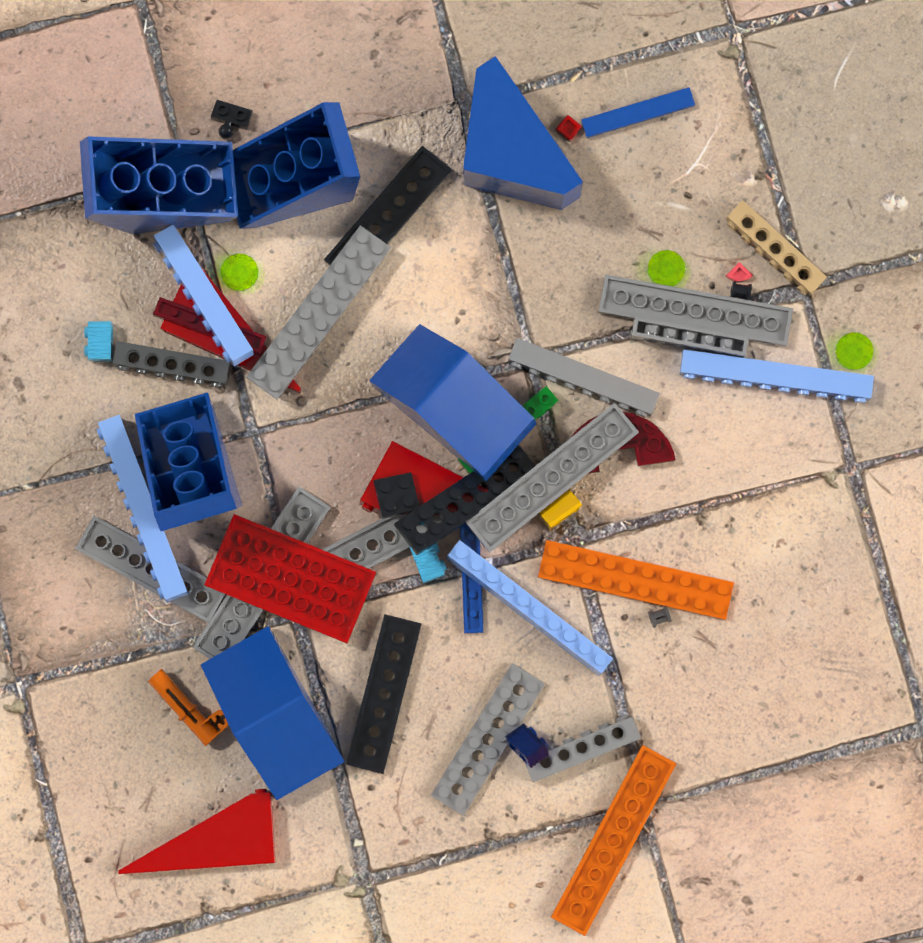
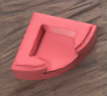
(739, 273)

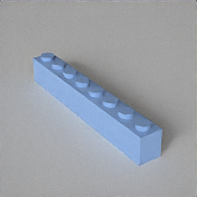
(203, 295)

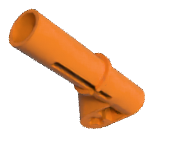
(203, 728)

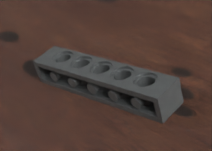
(125, 350)

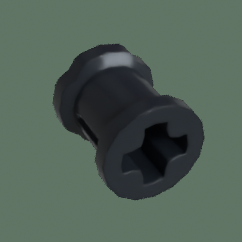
(740, 290)

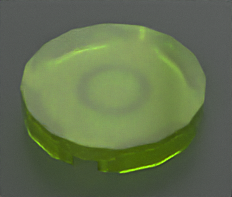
(666, 268)
(239, 272)
(854, 351)

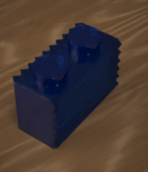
(527, 745)

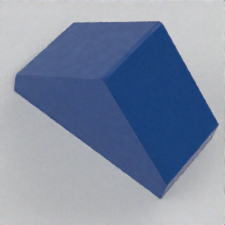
(511, 148)
(296, 168)
(157, 183)
(454, 400)
(186, 462)
(271, 713)

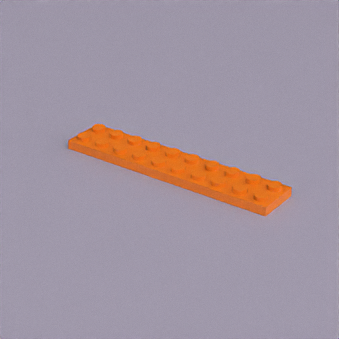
(635, 579)
(613, 840)

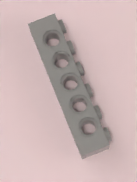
(689, 337)
(630, 734)

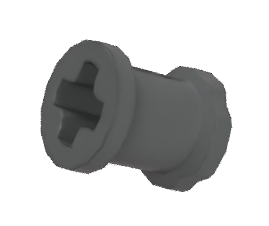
(659, 616)

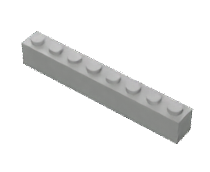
(584, 377)

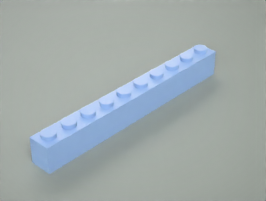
(776, 375)
(139, 501)
(529, 608)

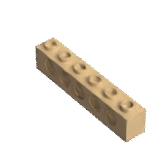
(773, 238)

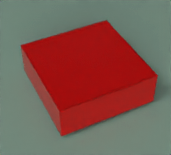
(568, 128)

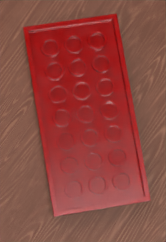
(290, 578)

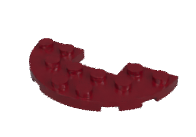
(649, 444)

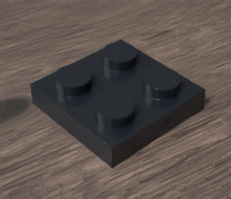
(396, 495)

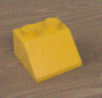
(560, 509)

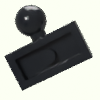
(230, 115)

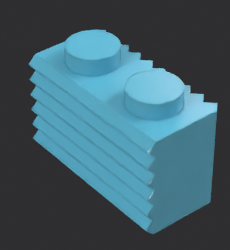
(99, 341)
(429, 564)

